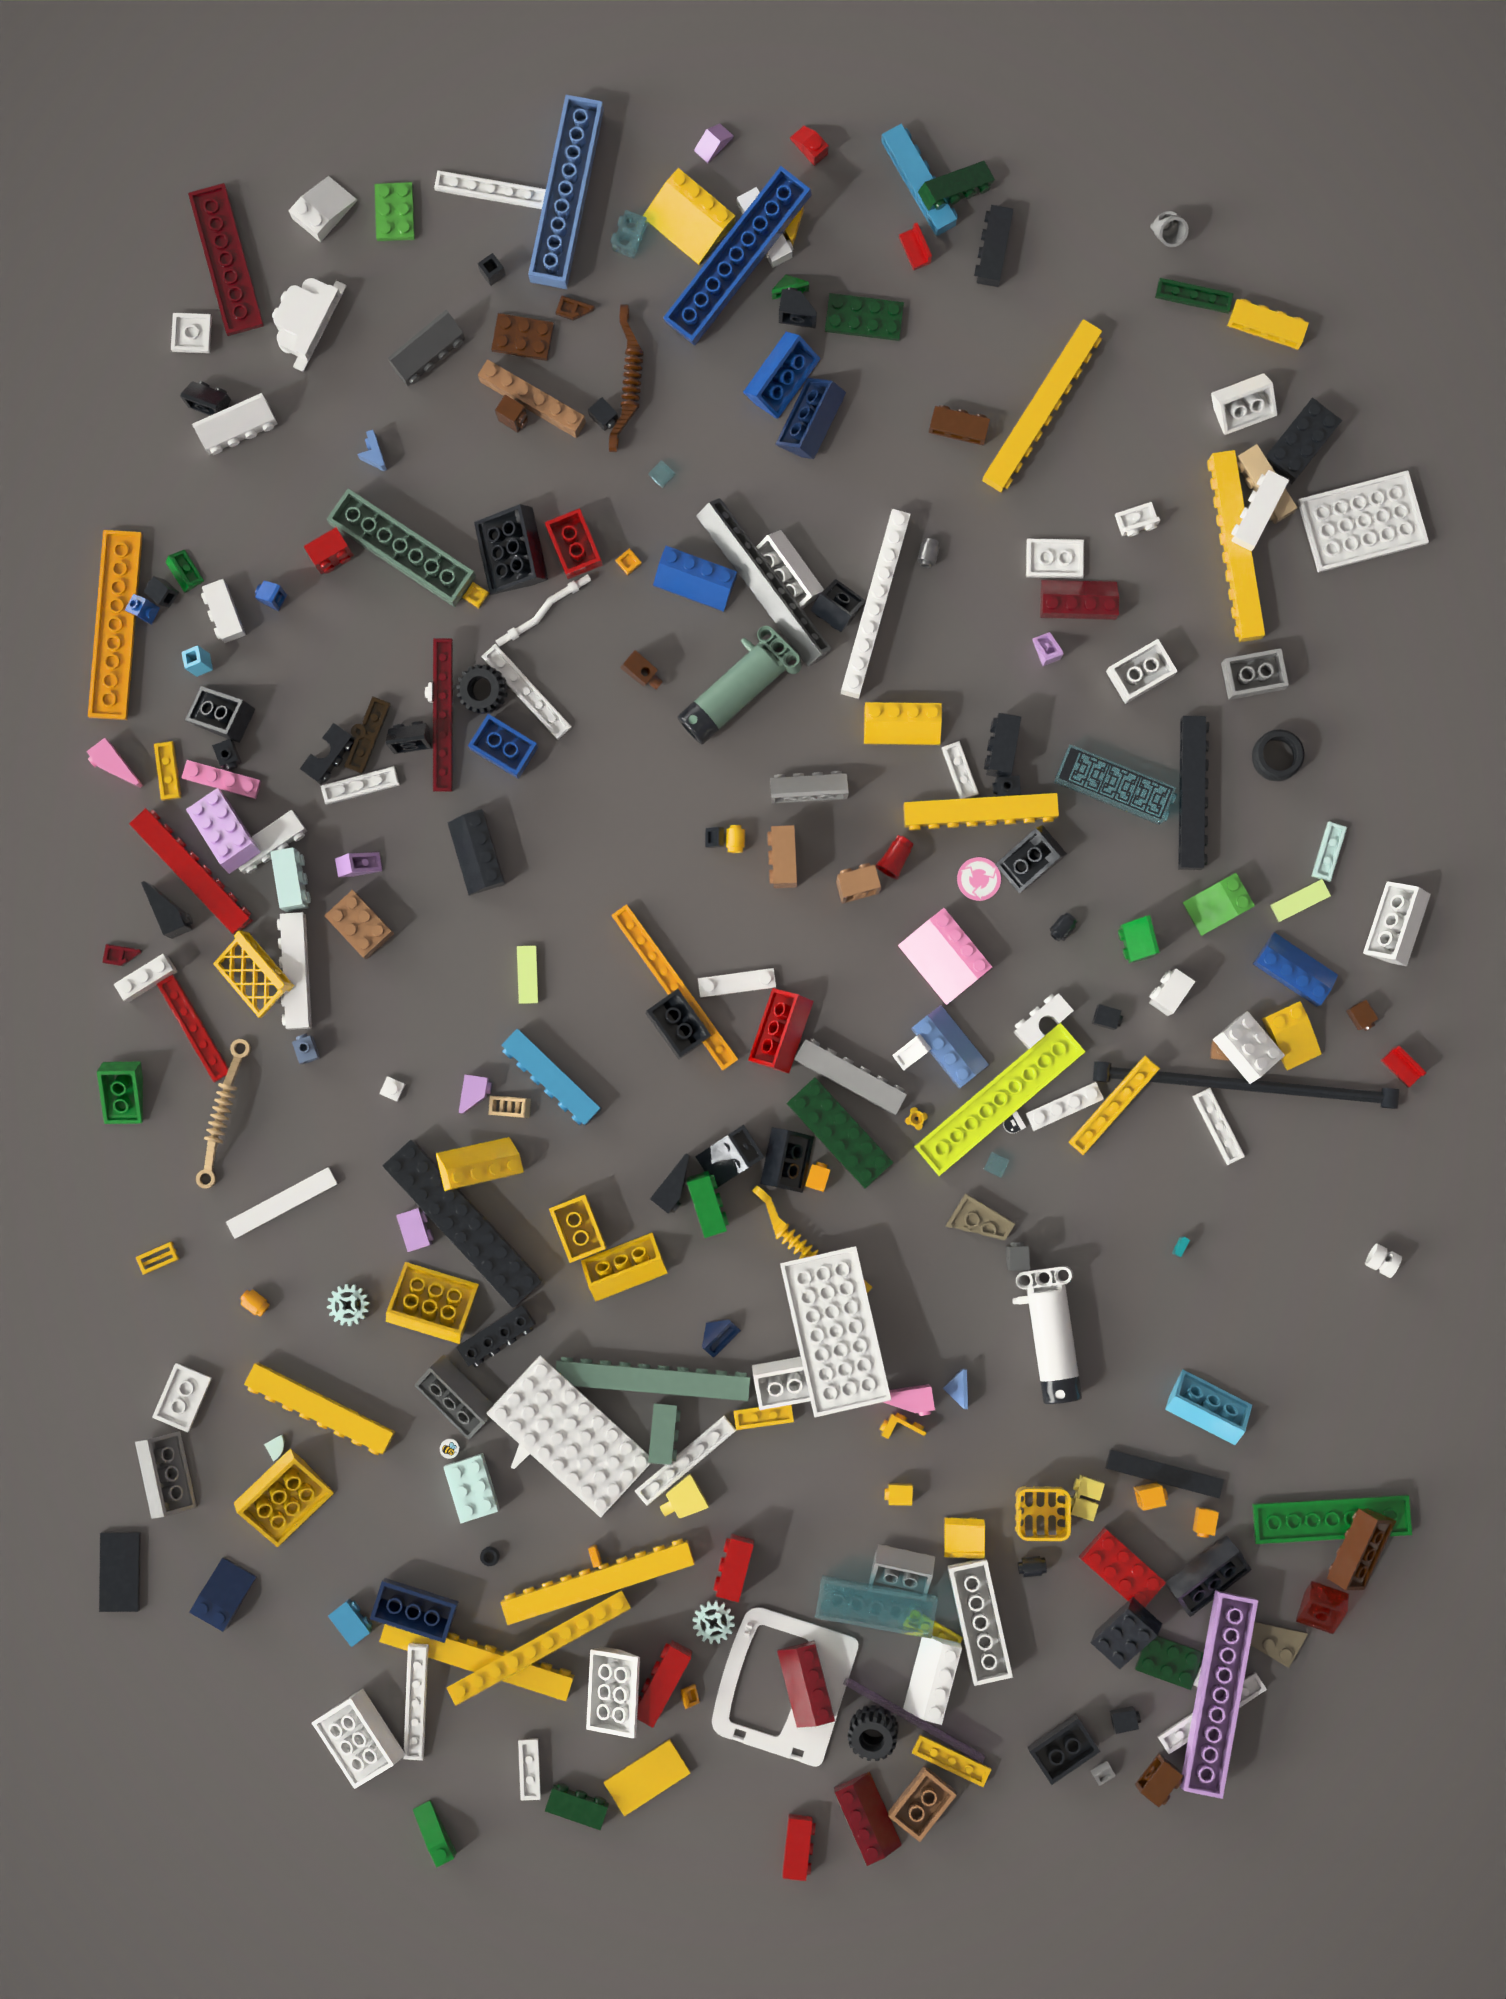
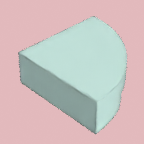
(275, 1447)

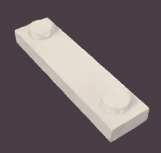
(736, 982)

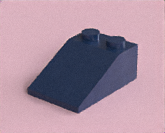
(223, 1594)

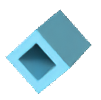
(197, 661)

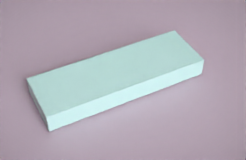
(1329, 851)

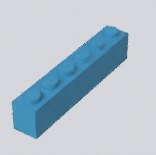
(914, 173)
(551, 1077)

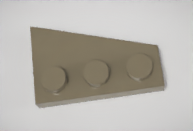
(979, 1218)

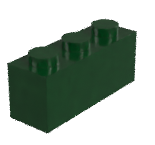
(577, 1806)

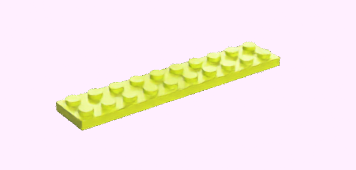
(999, 1099)

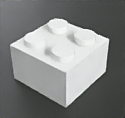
(1171, 992)

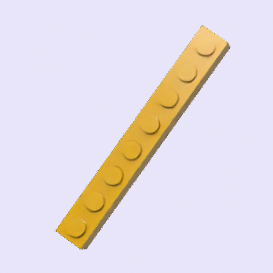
(981, 810)
(319, 1408)

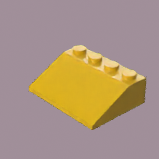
(689, 216)
(431, 1302)
(283, 1498)

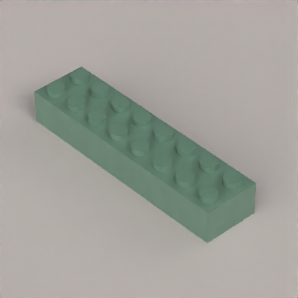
(401, 547)

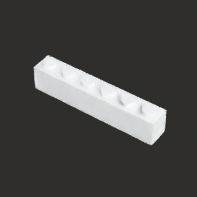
(296, 968)

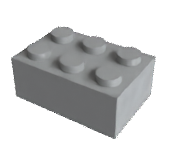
(1254, 674)

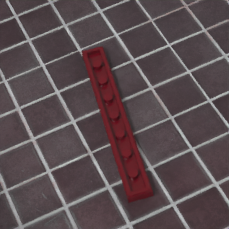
(442, 715)

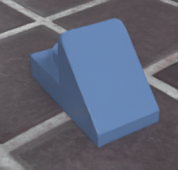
(373, 456)

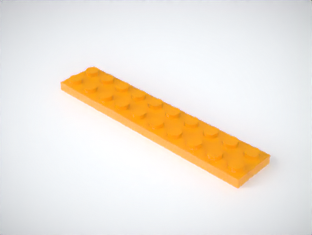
(114, 625)

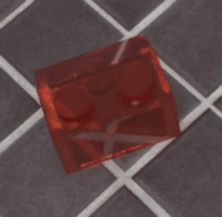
(1322, 1607)

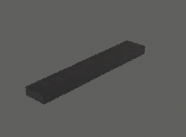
(1164, 1473)

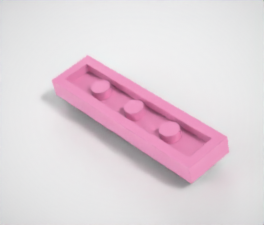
(221, 779)

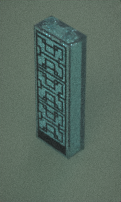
(1115, 785)

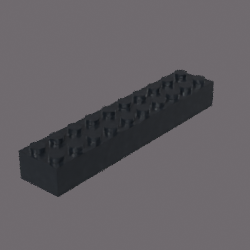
(463, 1224)

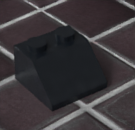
(796, 309)
(205, 399)
(838, 605)

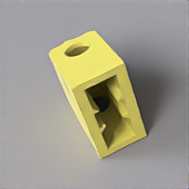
(684, 1498)

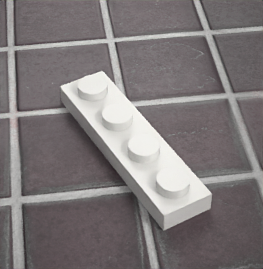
(1064, 1106)

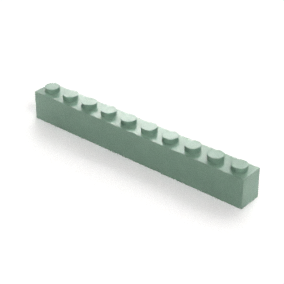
(655, 1380)

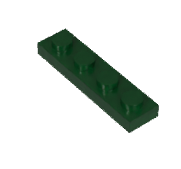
(1194, 295)

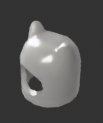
(1170, 228)

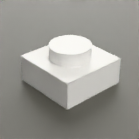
(392, 1089)

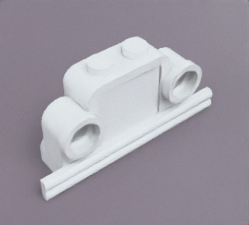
(304, 317)

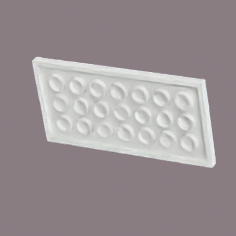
(835, 1332)
(569, 1436)

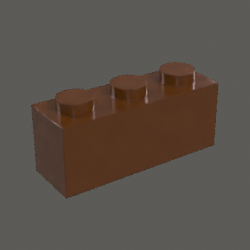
(959, 425)

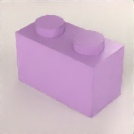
(414, 1229)

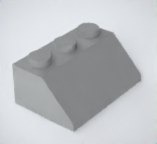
(902, 1569)

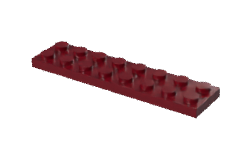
(225, 259)

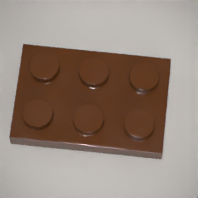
(522, 336)

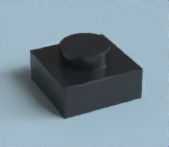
(714, 837)

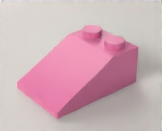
(914, 1399)

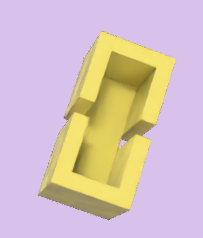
(1090, 1488)

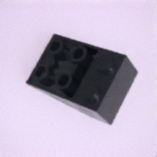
(730, 1156)

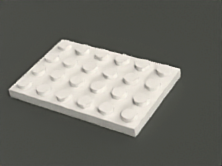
(1363, 521)

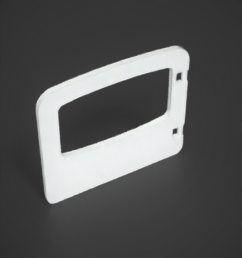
(836, 1657)

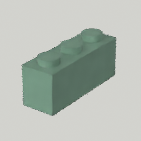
(664, 1434)

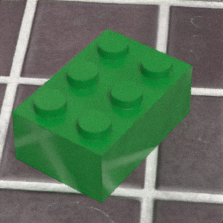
(707, 1204)

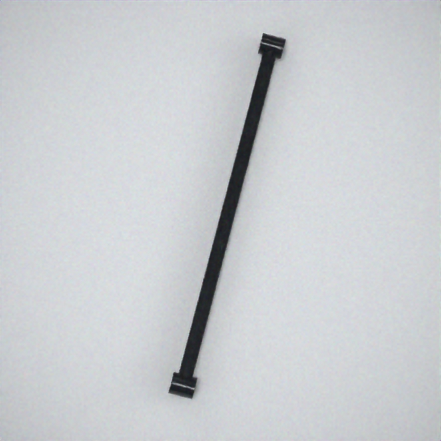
(1388, 1097)

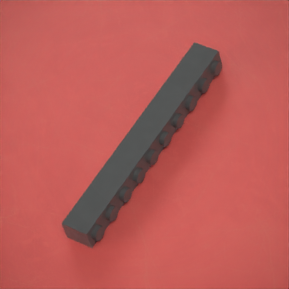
(763, 582)

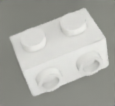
(1137, 519)

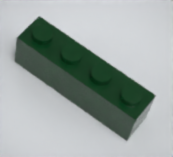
(956, 186)

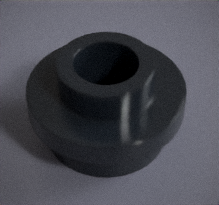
(483, 1556)

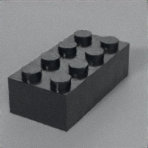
(1302, 440)

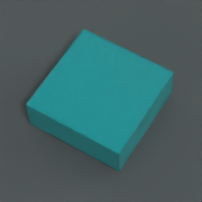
(1180, 1246)

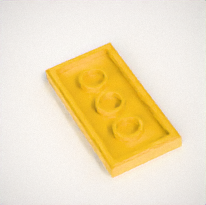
(647, 1777)

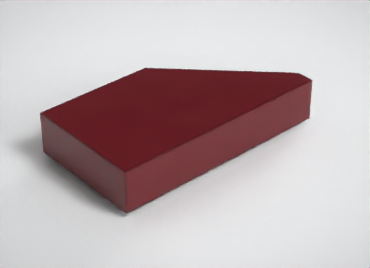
(119, 955)

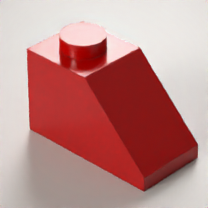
(810, 144)

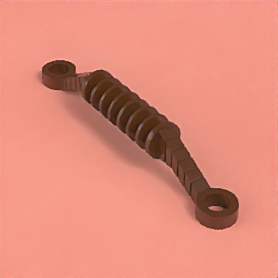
(628, 407)

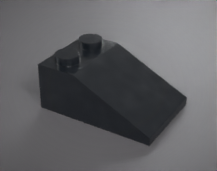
(220, 714)
(408, 738)
(1030, 858)
(170, 917)
(671, 1189)

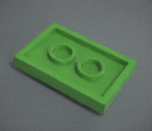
(394, 211)

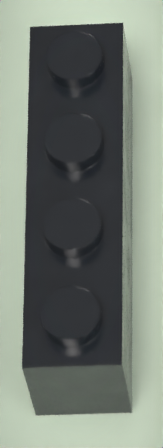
(994, 246)

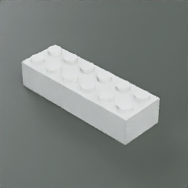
(980, 1621)

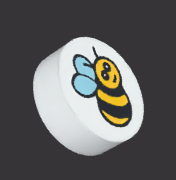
(449, 1448)

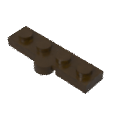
(367, 735)

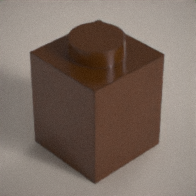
(1362, 1015)

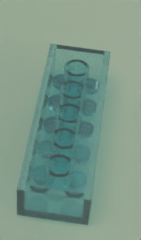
(876, 1607)

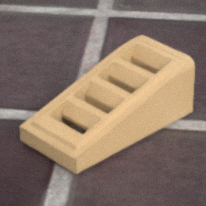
(525, 1109)

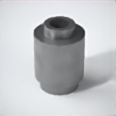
(928, 553)

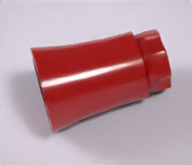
(895, 857)

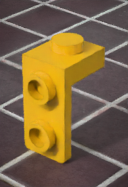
(888, 1425)

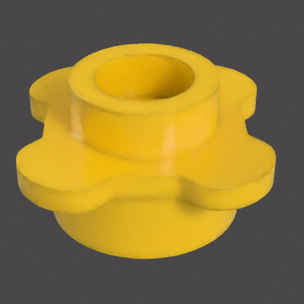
(911, 1119)

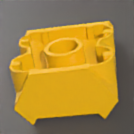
(964, 1538)

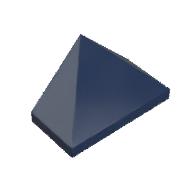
(718, 1335)

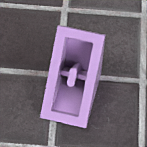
(713, 142)
(1047, 649)

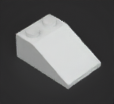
(322, 208)

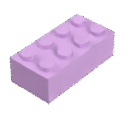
(223, 830)

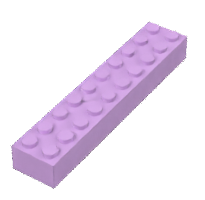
(1218, 1694)

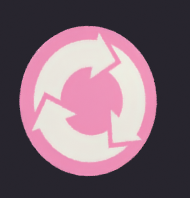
(979, 879)

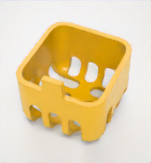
(1034, 1510)

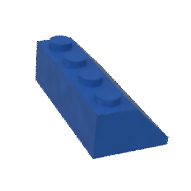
(782, 374)
(695, 578)
(1296, 969)

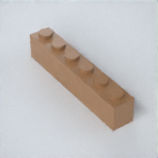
(532, 398)

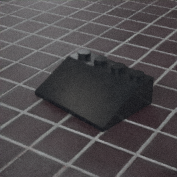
(511, 549)

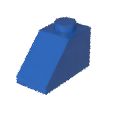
(270, 595)

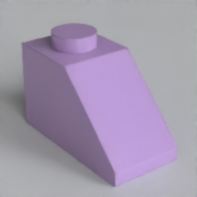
(358, 864)
(473, 1092)

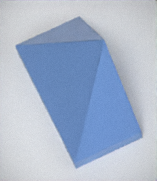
(958, 1388)

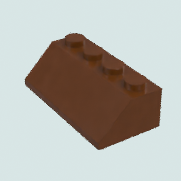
(1360, 1549)

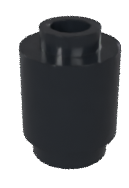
(1063, 927)
(1032, 1566)

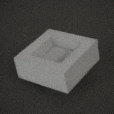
(1103, 1773)

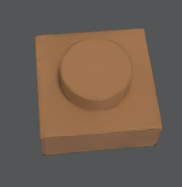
(1217, 1053)

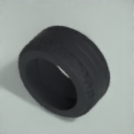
(1294, 744)

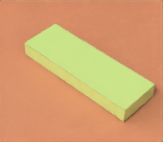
(1300, 900)
(527, 974)

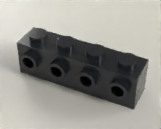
(496, 1335)

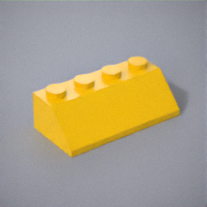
(902, 723)
(479, 1163)
(623, 1267)

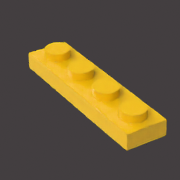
(951, 1760)

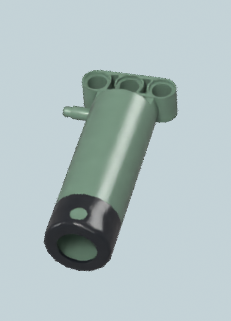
(739, 685)

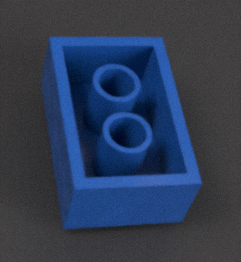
(503, 746)

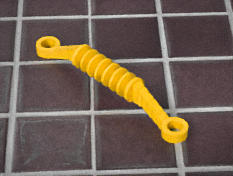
(781, 1229)

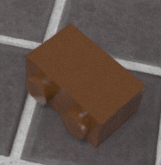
(511, 413)

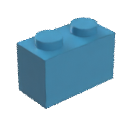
(351, 1622)

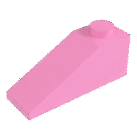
(109, 760)

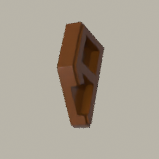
(572, 308)

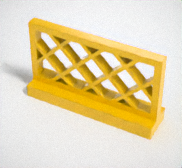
(261, 960)

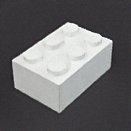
(1141, 671)
(1248, 1047)

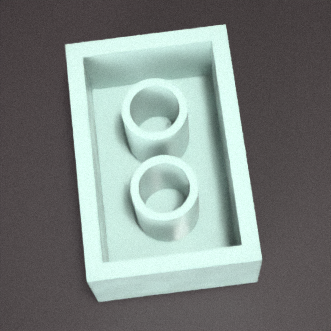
(290, 879)
(471, 1488)

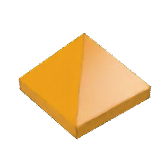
(689, 1696)

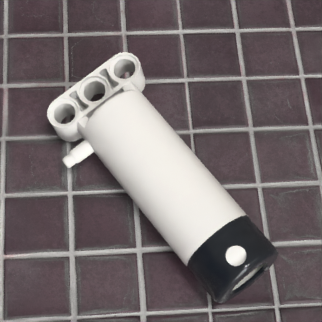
(1052, 1334)

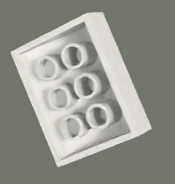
(613, 1692)
(358, 1738)

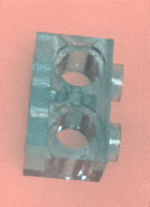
(633, 234)

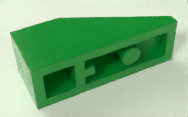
(434, 1834)

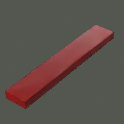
(193, 1028)

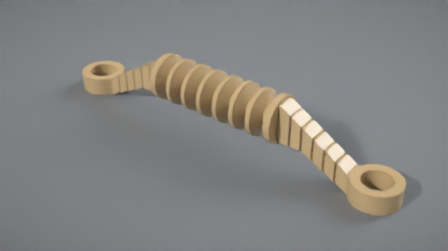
(227, 1086)

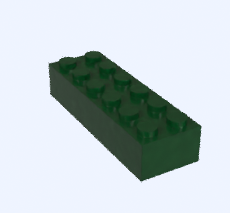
(839, 1133)

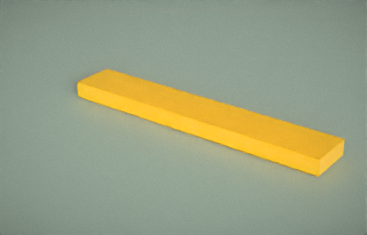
(1114, 1105)

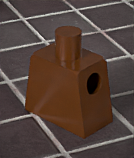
(635, 664)

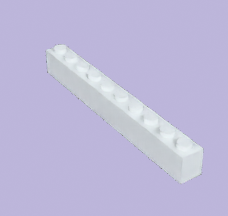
(875, 603)

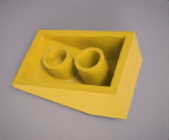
(1293, 1035)

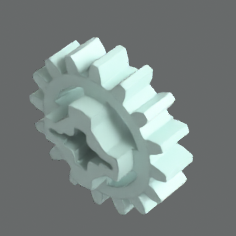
(338, 1297)
(722, 1627)

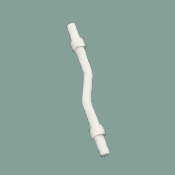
(514, 633)

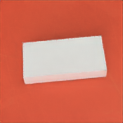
(911, 1052)

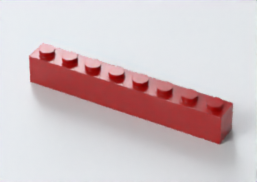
(190, 871)

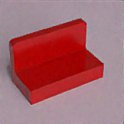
(915, 247)
(1403, 1066)

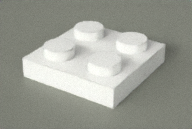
(191, 333)

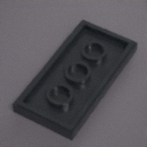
(119, 1572)

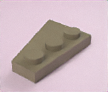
(1277, 1642)

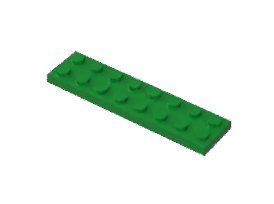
(1324, 1518)

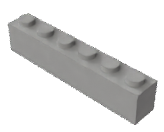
(850, 1077)

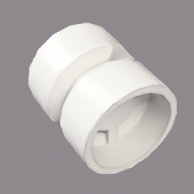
(1382, 1259)

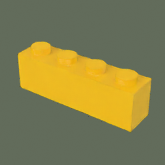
(1268, 323)

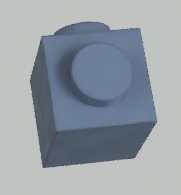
(305, 1049)

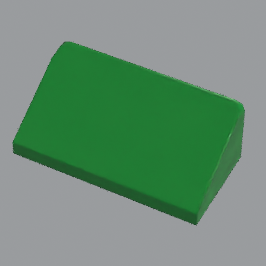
(184, 570)

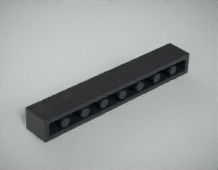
(1192, 793)

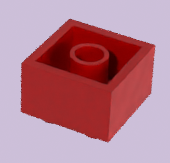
(328, 551)

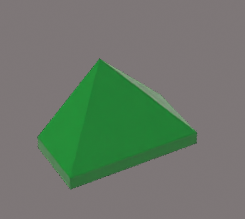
(789, 281)

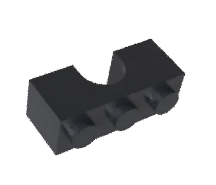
(320, 768)

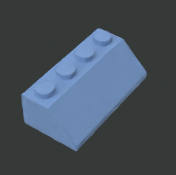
(950, 1046)

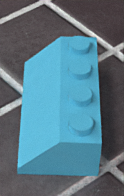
(1209, 1407)

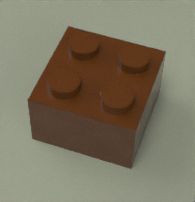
(1159, 1780)

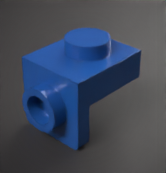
(142, 608)

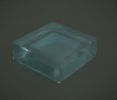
(661, 474)
(996, 1165)

